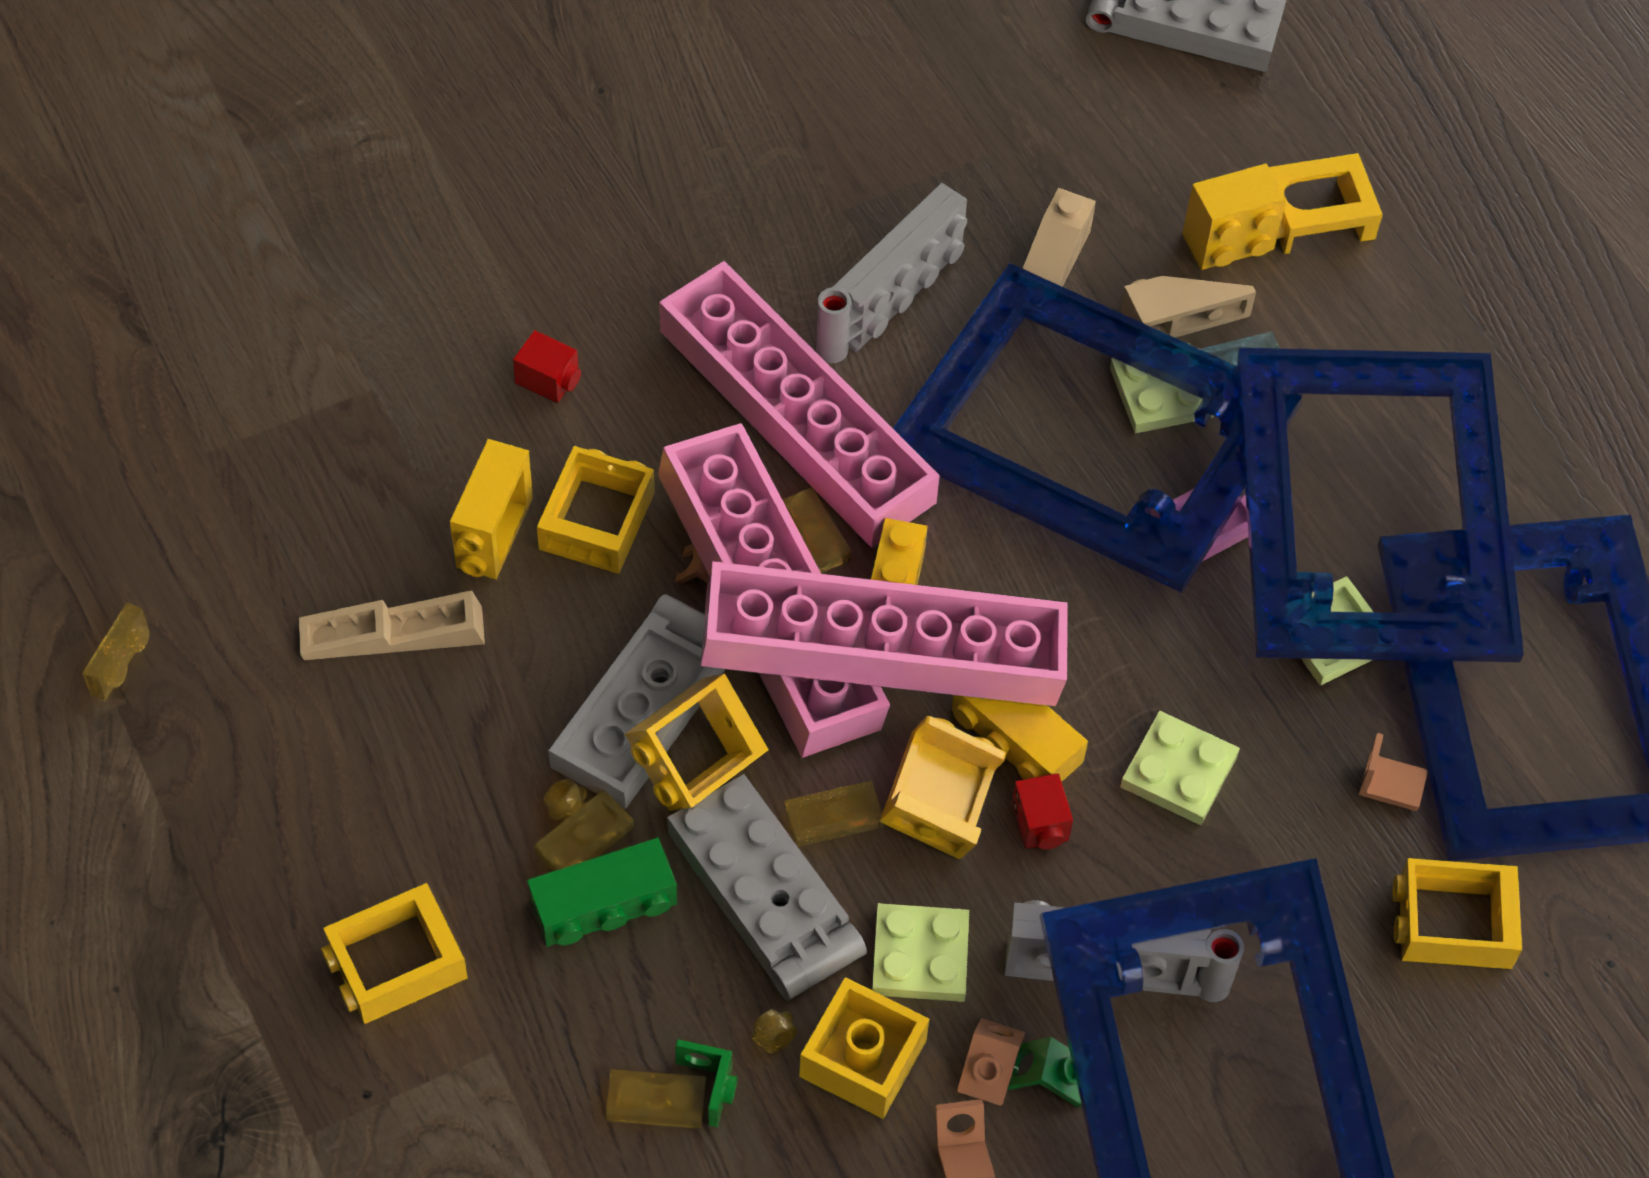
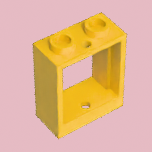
(491, 509)
(583, 542)
(730, 724)
(1459, 877)
(411, 986)

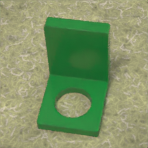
(719, 1062)
(1050, 1068)

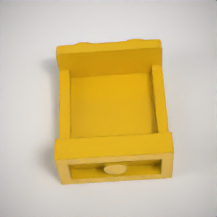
(942, 786)

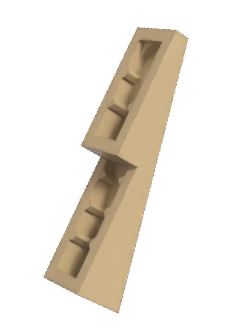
(377, 629)

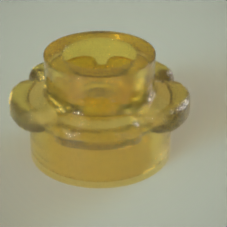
(564, 799)
(774, 1031)

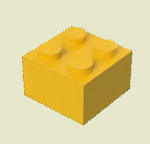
(1233, 216)
(863, 1047)

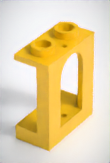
(1360, 206)

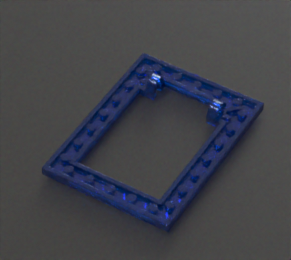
(1158, 548)
(1612, 563)
(1479, 608)
(1293, 924)

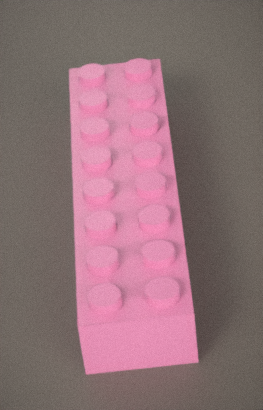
(798, 402)
(742, 520)
(885, 634)

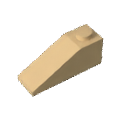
(1060, 236)
(1185, 304)

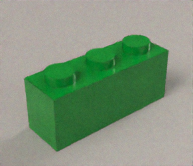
(602, 893)

